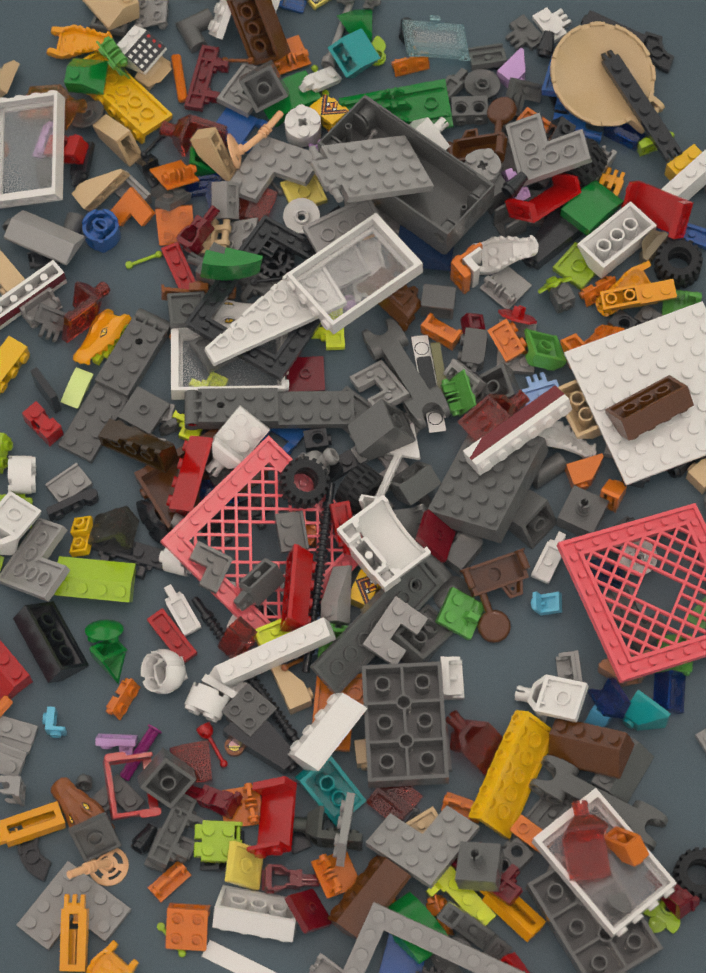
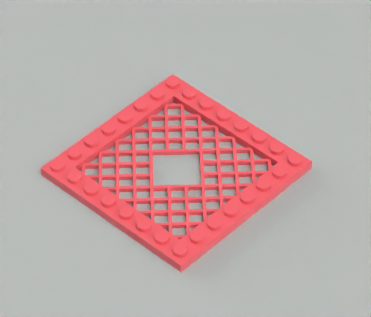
(178, 538)
(573, 552)

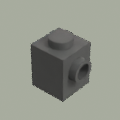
(562, 298)

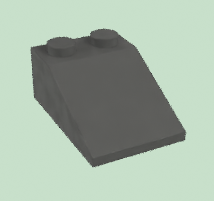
(499, 381)
(424, 644)

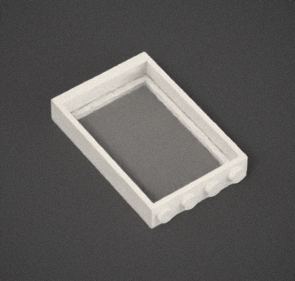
(31, 149)
(354, 273)
(190, 374)
(643, 883)

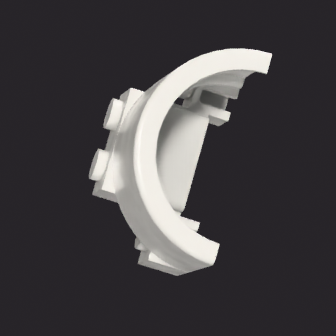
(386, 546)

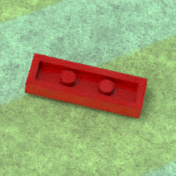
(178, 265)
(171, 635)

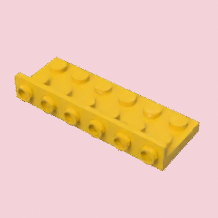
(130, 103)
(511, 771)

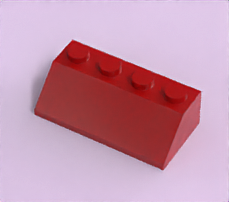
(190, 474)
(297, 589)
(12, 674)

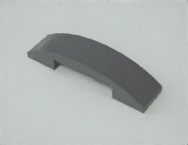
(473, 930)

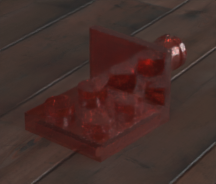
(186, 128)
(87, 306)
(491, 412)
(475, 740)
(585, 845)

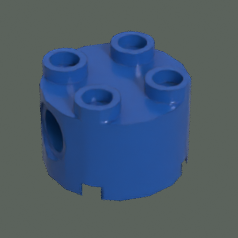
(101, 230)

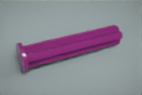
(142, 747)

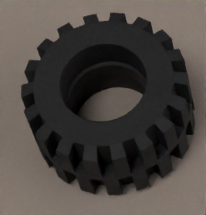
(590, 171)
(682, 250)
(311, 469)
(358, 481)
(685, 861)

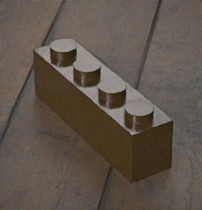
(138, 445)

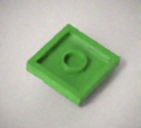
(460, 613)

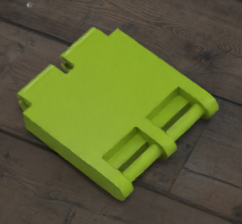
(215, 840)

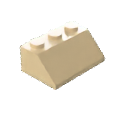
(114, 12)
(580, 416)

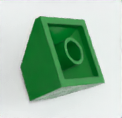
(86, 76)

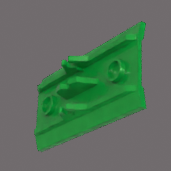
(411, 101)

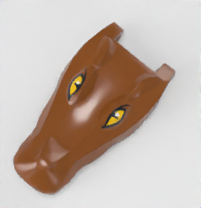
(74, 802)

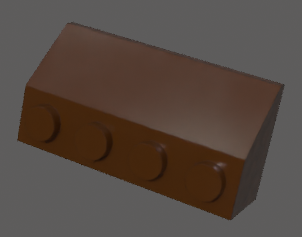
(259, 29)
(650, 407)
(590, 747)
(377, 884)

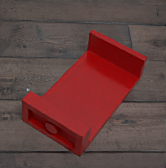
(563, 189)
(663, 208)
(275, 816)

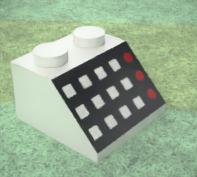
(141, 49)

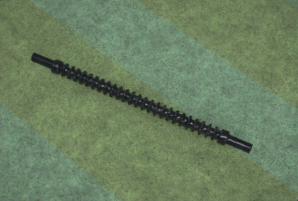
(320, 566)
(208, 617)

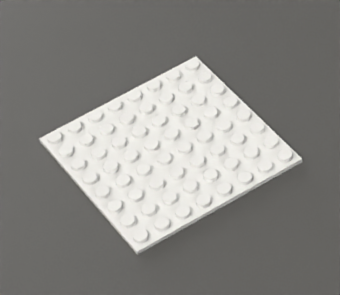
(633, 360)

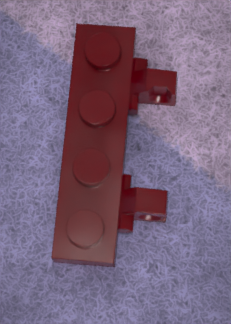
(206, 66)
(509, 890)

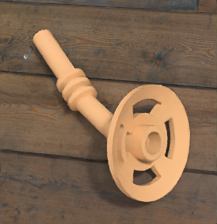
(236, 151)
(104, 866)

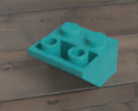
(354, 53)

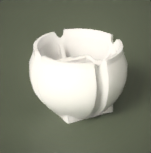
(163, 671)

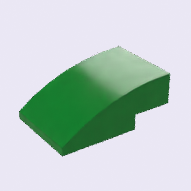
(295, 97)
(591, 207)
(230, 265)
(415, 910)

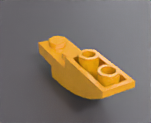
(638, 296)

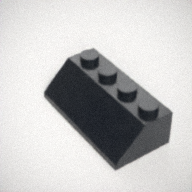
(50, 641)

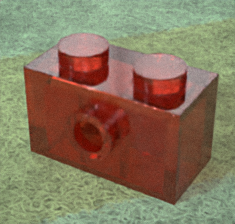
(237, 638)

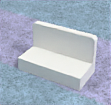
(473, 261)
(214, 681)

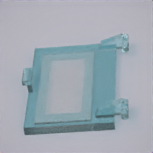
(435, 39)

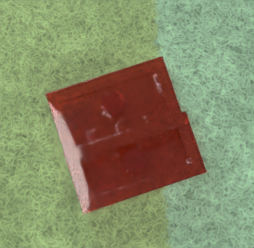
(252, 210)
(196, 756)
(395, 800)

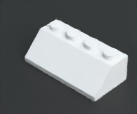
(615, 239)
(326, 731)
(254, 914)

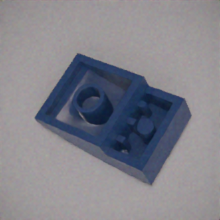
(428, 255)

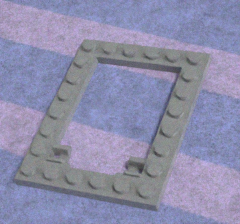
(385, 919)

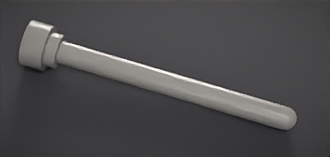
(328, 59)

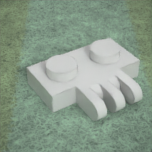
(552, 22)

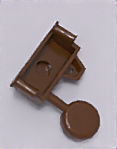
(499, 113)
(402, 305)
(493, 574)

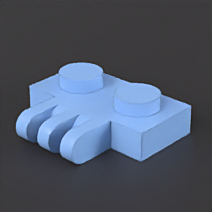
(537, 387)

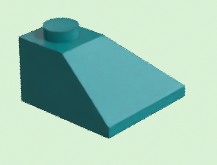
(645, 714)

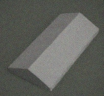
(43, 237)

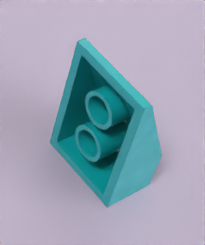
(329, 788)

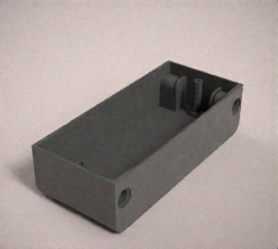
(458, 192)

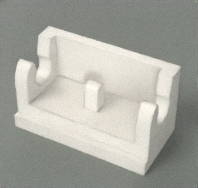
(452, 678)

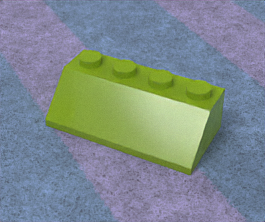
(97, 579)

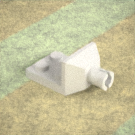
(235, 440)
(15, 519)
(554, 697)

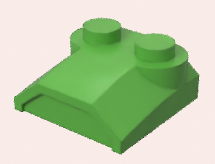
(544, 350)

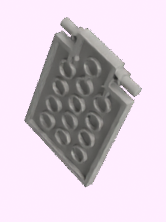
(370, 169)

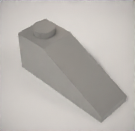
(337, 596)

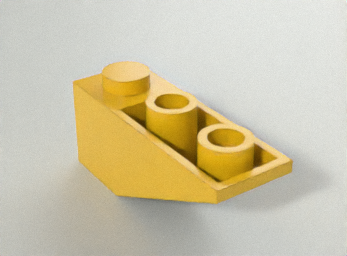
(12, 356)

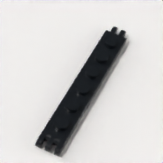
(640, 105)

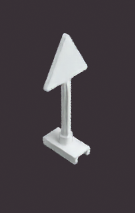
(409, 451)

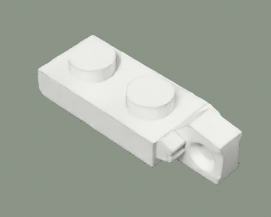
(320, 80)
(548, 560)
(181, 611)

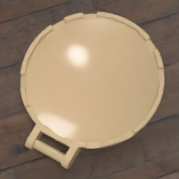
(584, 83)

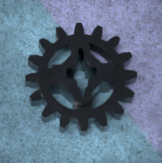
(275, 268)

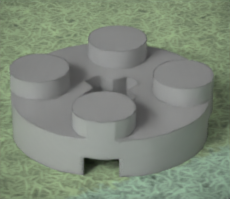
(486, 157)

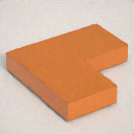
(132, 205)

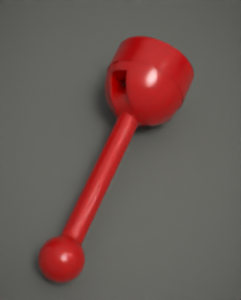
(206, 731)

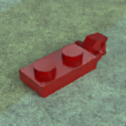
(340, 514)

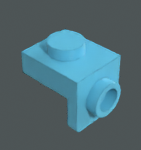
(546, 603)
(50, 721)

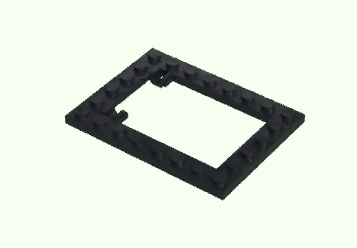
(201, 319)

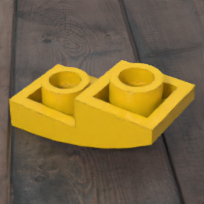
(81, 531)

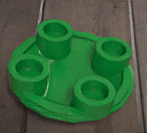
(104, 630)

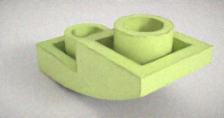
(77, 387)

